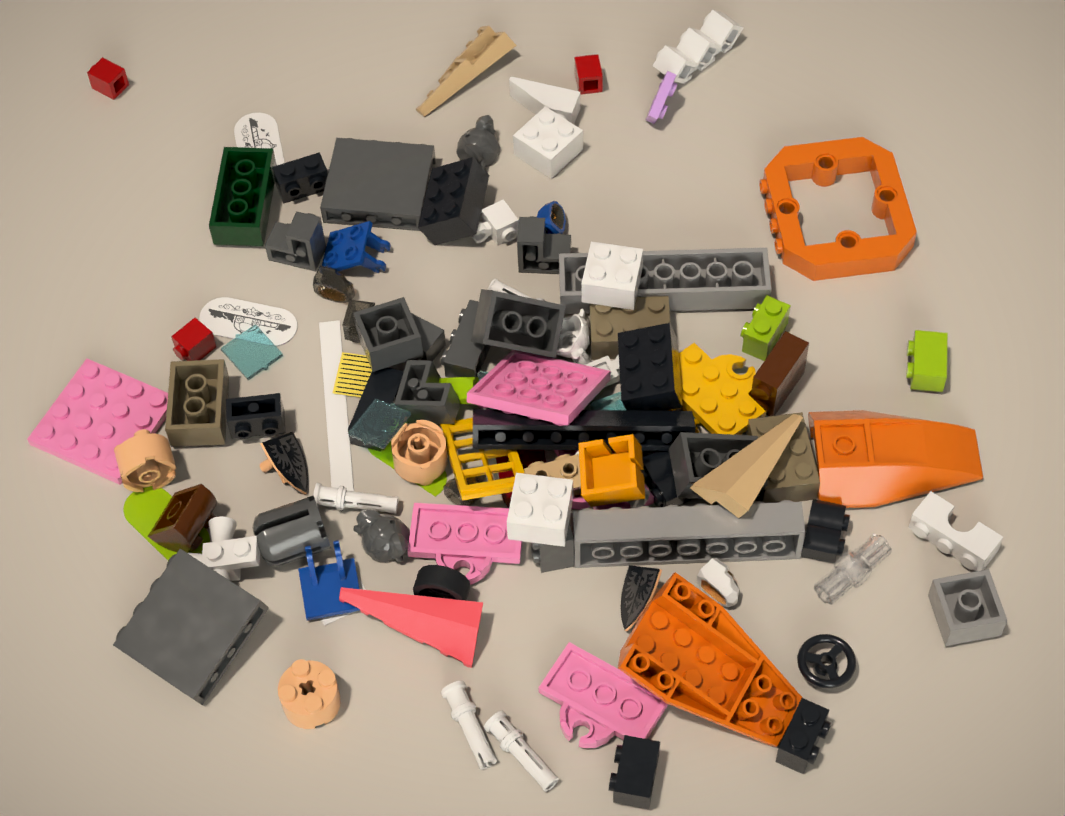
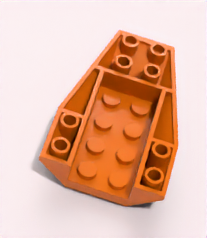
(889, 457)
(707, 665)

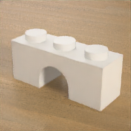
(971, 548)

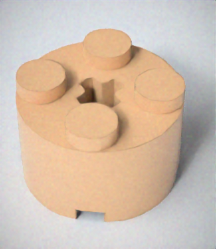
(419, 452)
(145, 461)
(309, 694)

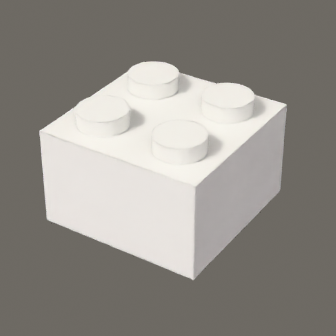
(548, 142)
(612, 275)
(540, 509)

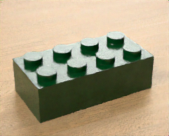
(243, 196)

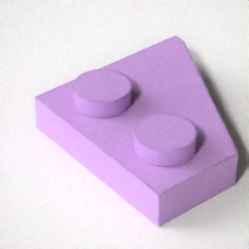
(666, 88)

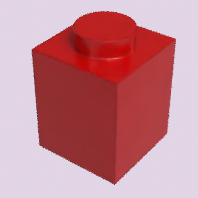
(588, 74)
(108, 78)
(193, 341)

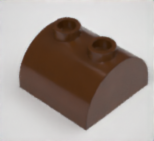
(184, 519)

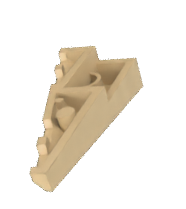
(475, 59)
(744, 474)

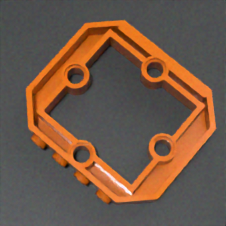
(849, 252)

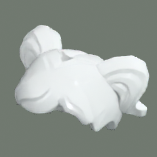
(575, 338)

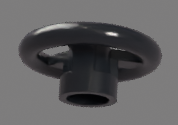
(826, 675)

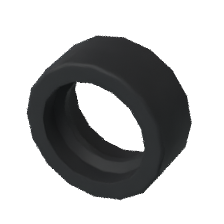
(441, 583)

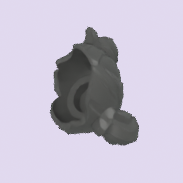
(479, 143)
(382, 535)

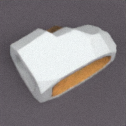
(718, 583)

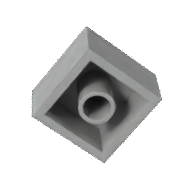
(967, 607)

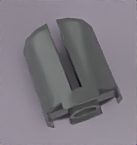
(288, 529)

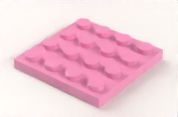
(539, 387)
(96, 415)

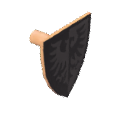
(287, 459)
(637, 592)

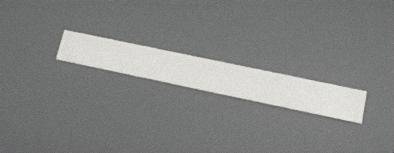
(335, 407)

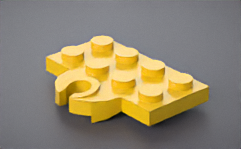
(716, 393)

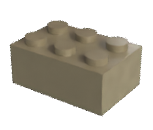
(609, 321)
(197, 403)
(795, 472)

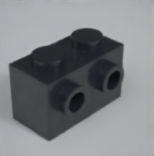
(300, 177)
(255, 416)
(802, 736)
(636, 771)

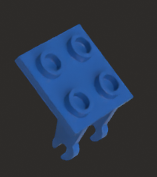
(347, 248)
(323, 584)

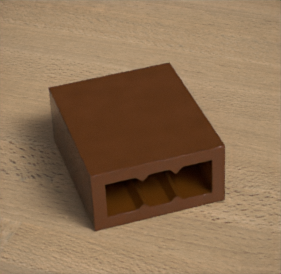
(780, 373)

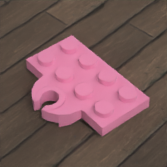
(462, 537)
(599, 699)

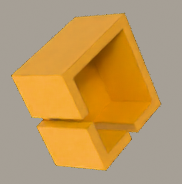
(609, 476)

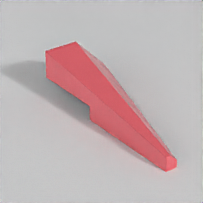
(439, 622)

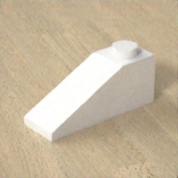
(538, 95)

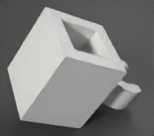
(498, 223)

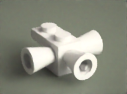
(227, 554)

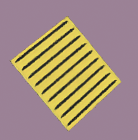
(352, 375)

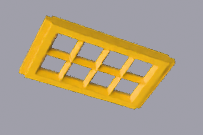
(482, 489)

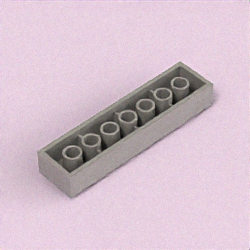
(689, 277)
(687, 534)

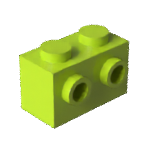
(765, 328)
(928, 361)

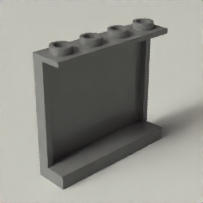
(377, 183)
(190, 626)

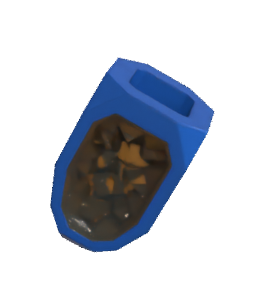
(554, 217)

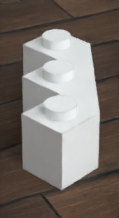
(698, 47)

